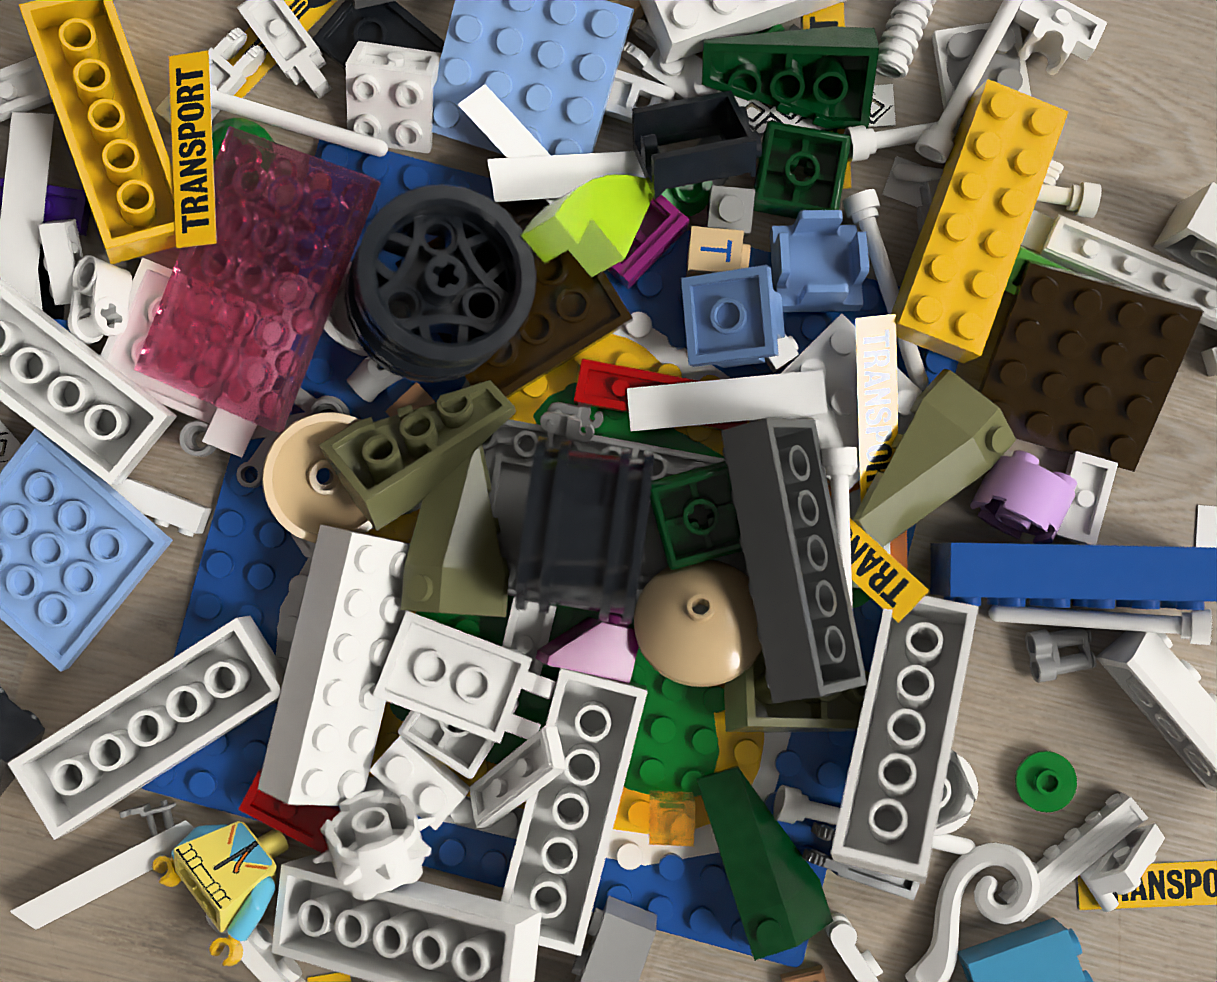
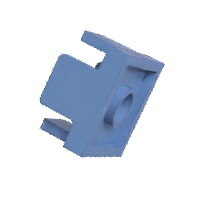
(819, 263)
(732, 317)

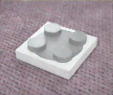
(957, 47)

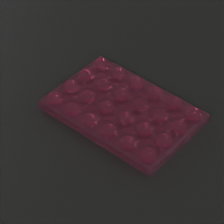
(253, 306)

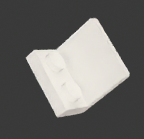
(392, 94)

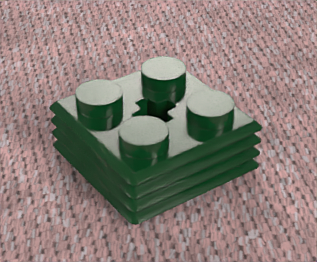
(823, 159)
(683, 538)

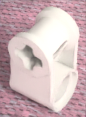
(103, 295)

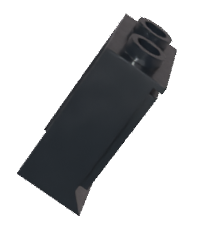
(692, 120)

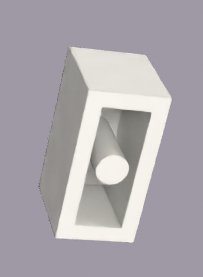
(422, 779)

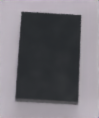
(377, 24)

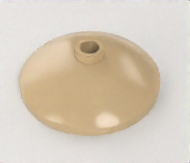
(292, 485)
(695, 646)

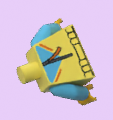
(228, 876)

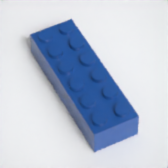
(1086, 573)

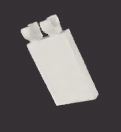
(459, 679)

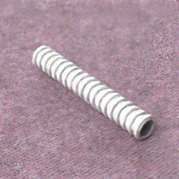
(902, 36)

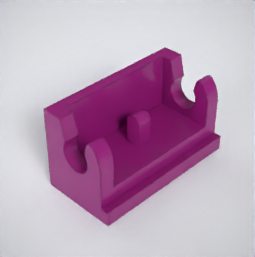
(656, 234)

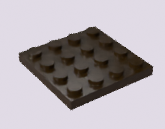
(564, 319)
(1086, 362)

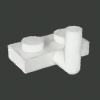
(1122, 866)

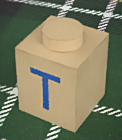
(716, 251)

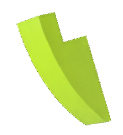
(592, 222)

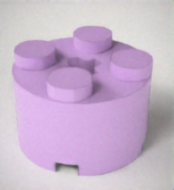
(1024, 497)

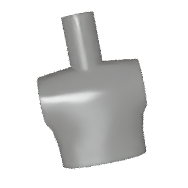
(371, 379)

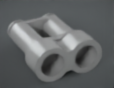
(1044, 653)

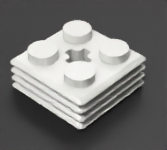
(449, 744)

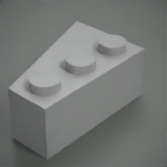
(618, 943)

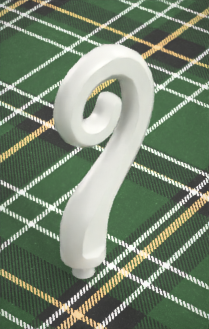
(942, 954)

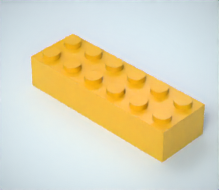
(106, 123)
(977, 221)

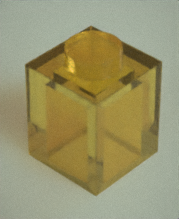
(671, 818)

